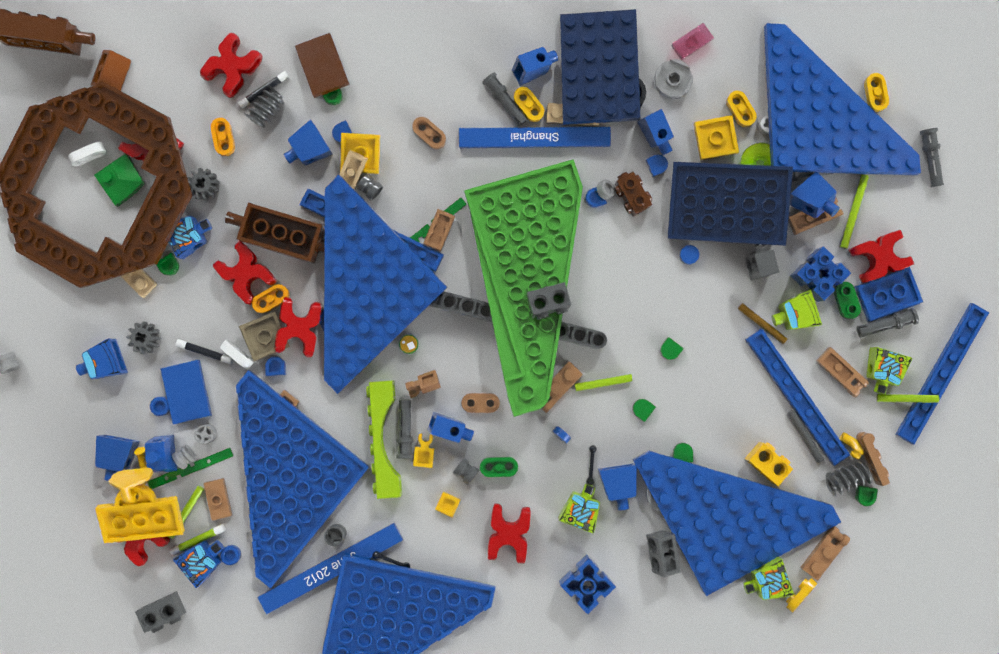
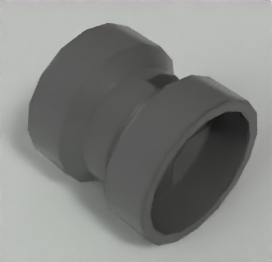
(369, 187)
(466, 471)
(335, 538)

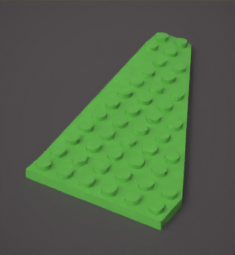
(526, 244)

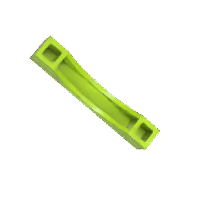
(387, 478)

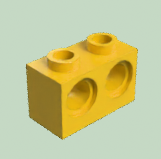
(766, 466)

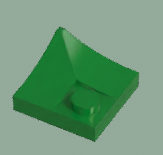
(120, 180)

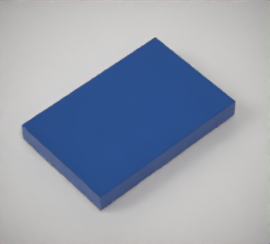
(888, 294)
(186, 391)

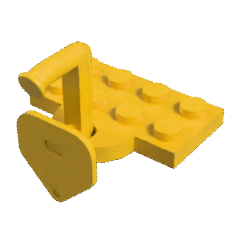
(134, 515)

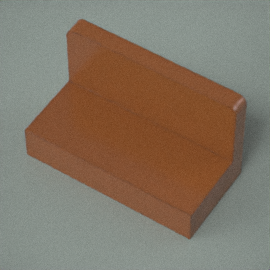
(111, 69)

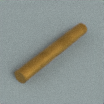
(762, 323)

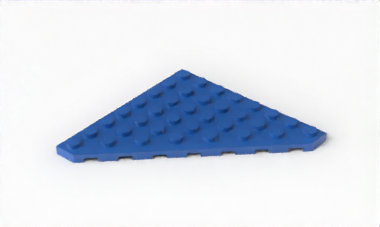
(820, 120)
(370, 285)
(291, 473)
(729, 521)
(398, 608)

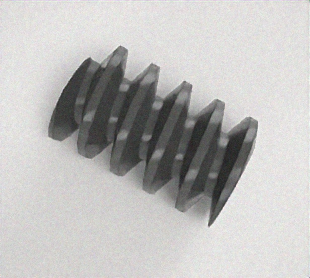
(265, 106)
(847, 477)

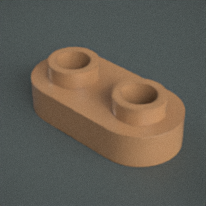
(429, 133)
(480, 402)

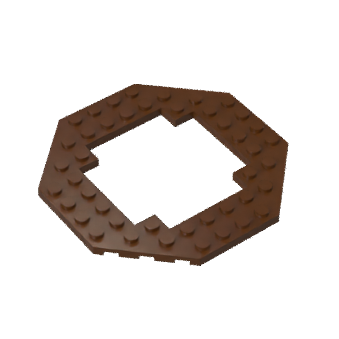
(156, 217)

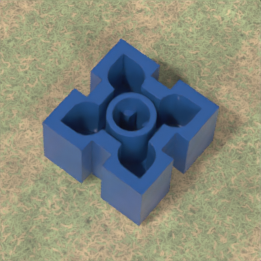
(832, 274)
(587, 596)

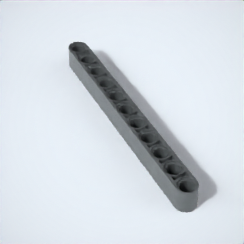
(476, 313)

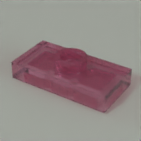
(692, 41)

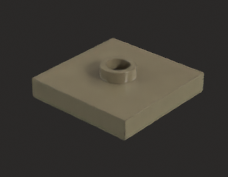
(261, 335)

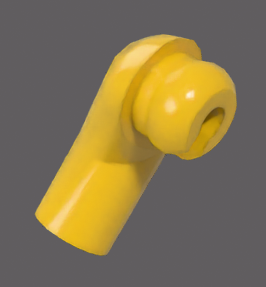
(857, 451)

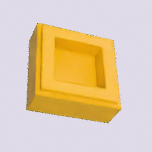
(447, 504)

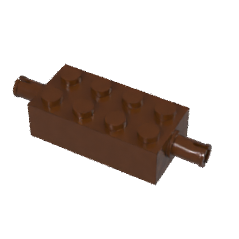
(42, 33)
(279, 232)

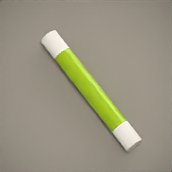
(197, 539)

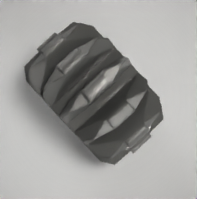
(209, 182)
(150, 340)

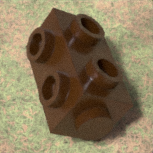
(631, 190)

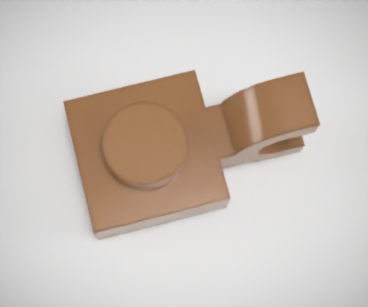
(425, 383)

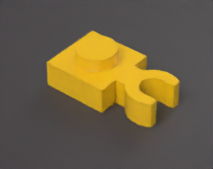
(424, 455)

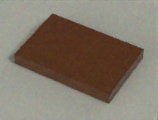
(322, 65)

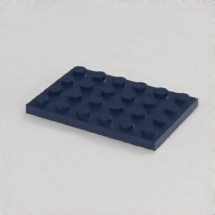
(600, 67)
(730, 203)

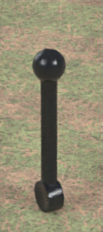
(590, 481)
(376, 555)

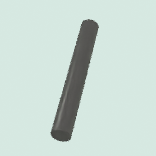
(805, 436)

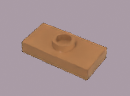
(439, 230)
(217, 499)

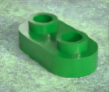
(844, 301)
(498, 467)

